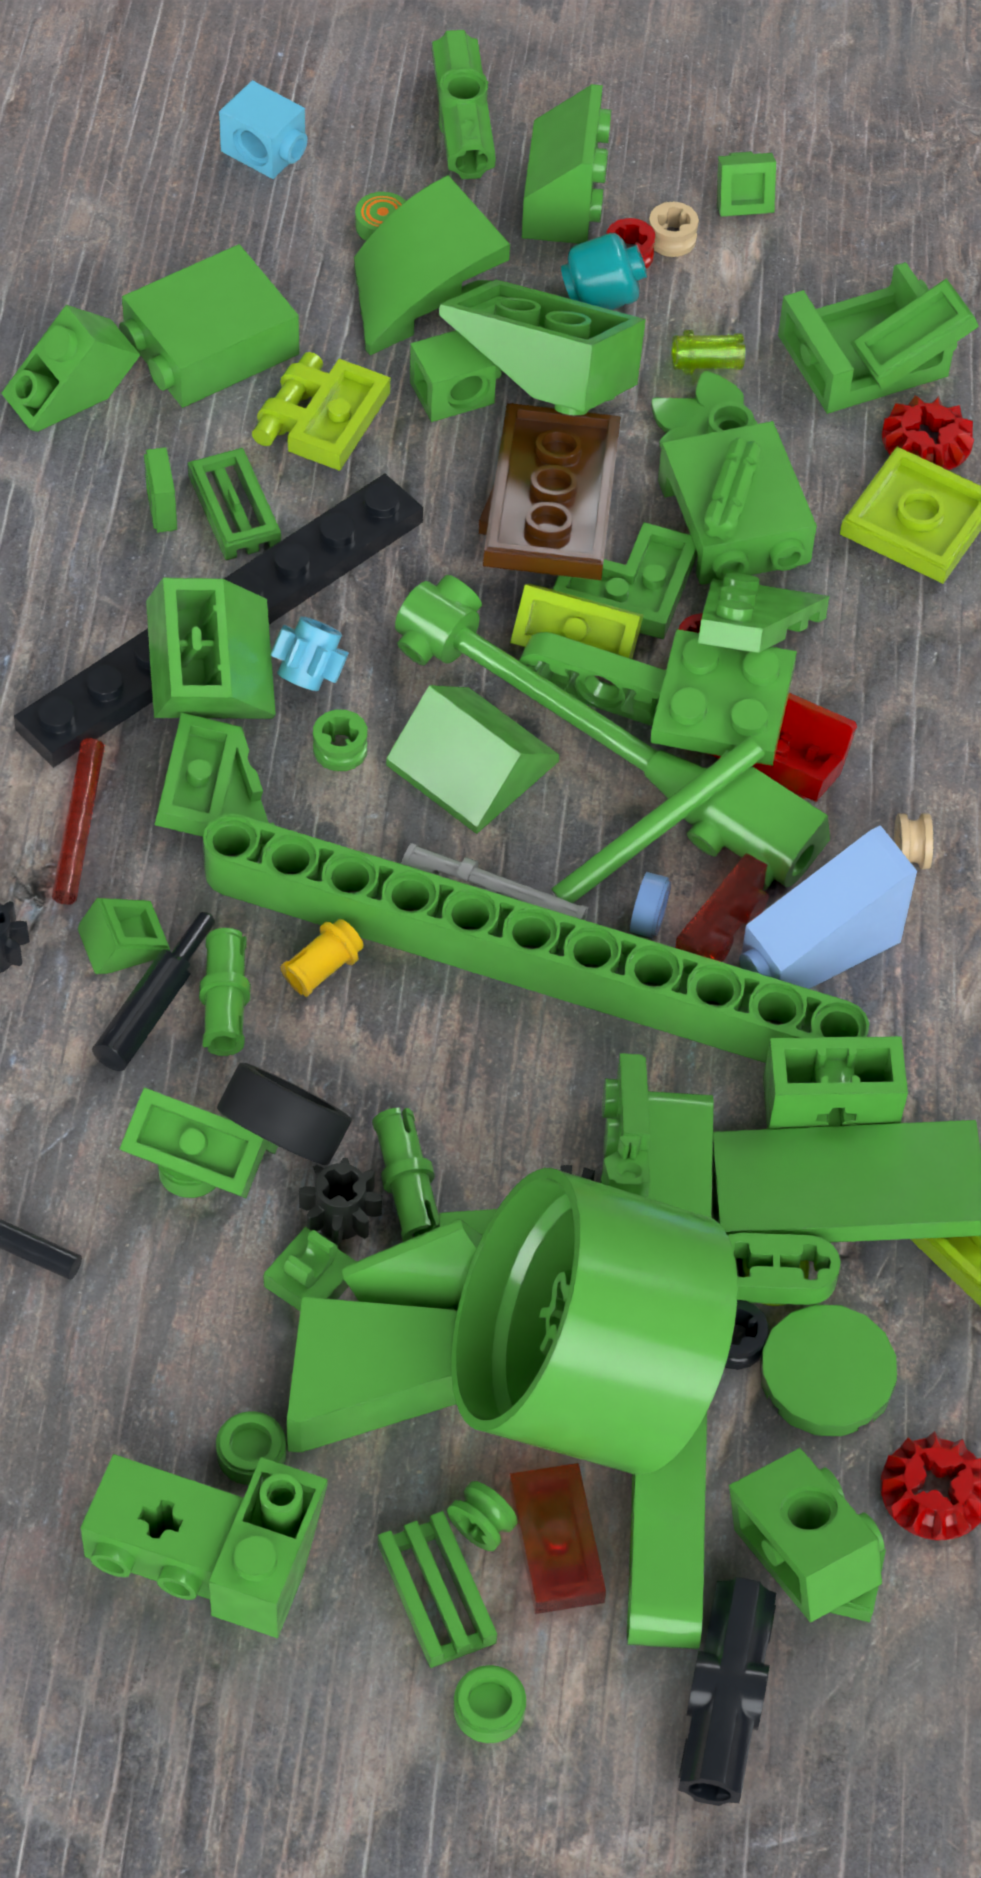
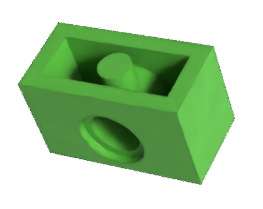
(807, 1534)

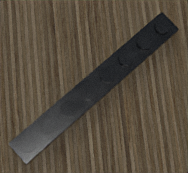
(282, 574)

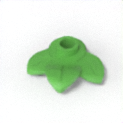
(715, 408)

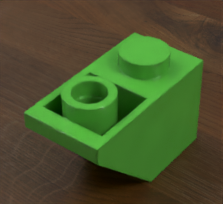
(70, 368)
(267, 1548)

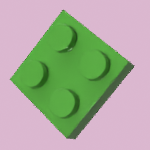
(722, 697)

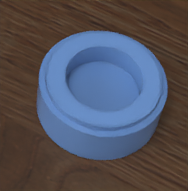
(650, 905)

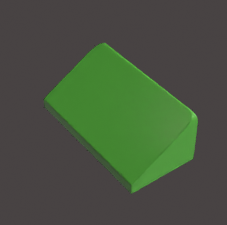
(418, 1271)

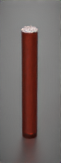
(78, 821)

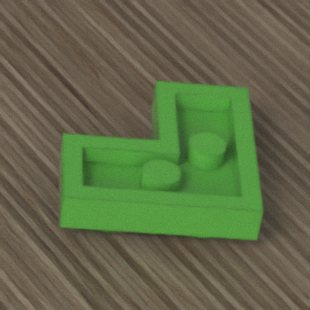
(647, 583)

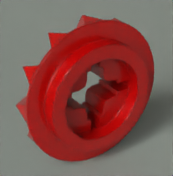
(954, 432)
(930, 1513)

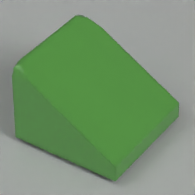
(121, 934)

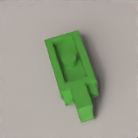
(627, 1127)

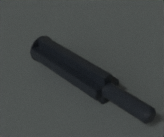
(150, 998)

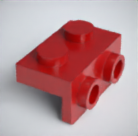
(809, 748)

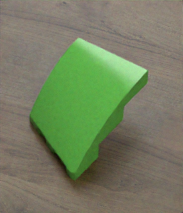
(422, 260)

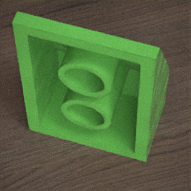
(551, 343)

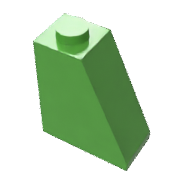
(366, 1368)

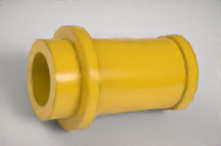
(323, 956)

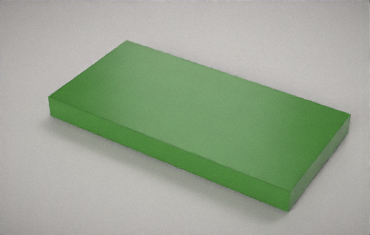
(851, 1181)

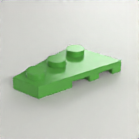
(755, 616)

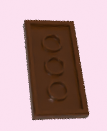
(552, 492)

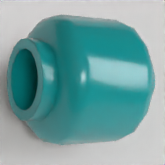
(604, 272)

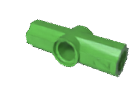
(463, 104)

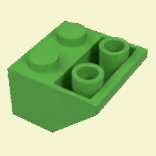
(564, 168)
(209, 650)

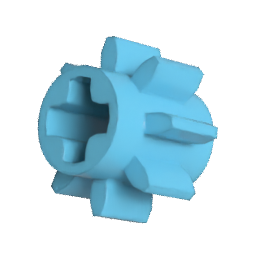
(309, 653)

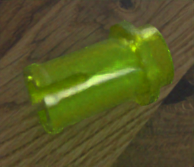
(707, 352)

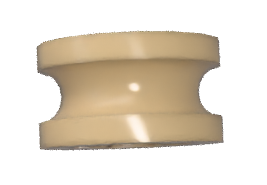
(677, 216)
(915, 838)

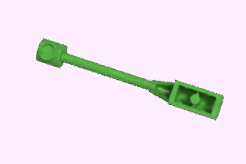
(744, 816)

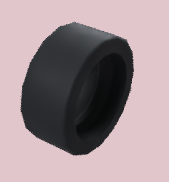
(284, 1114)

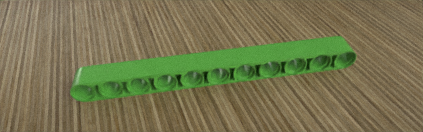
(504, 927)

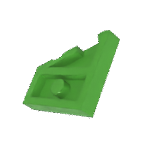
(208, 777)

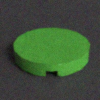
(828, 1370)

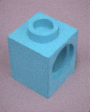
(263, 129)

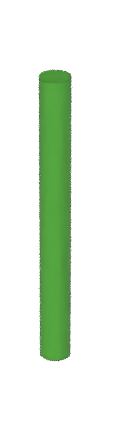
(659, 821)

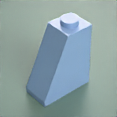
(834, 916)

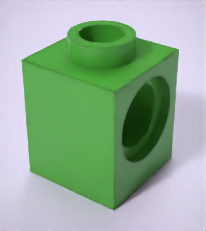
(451, 375)

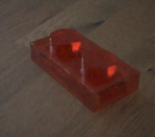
(733, 903)
(557, 1538)

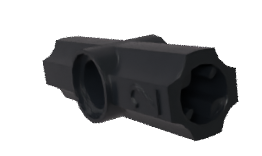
(727, 1692)

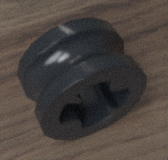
(750, 1348)

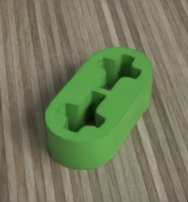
(776, 1271)

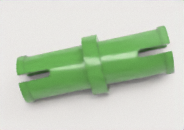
(224, 991)
(406, 1172)

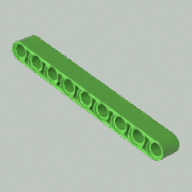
(670, 1503)

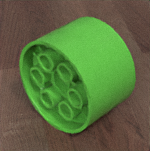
(594, 1322)

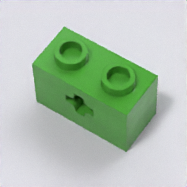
(834, 1081)
(133, 1511)

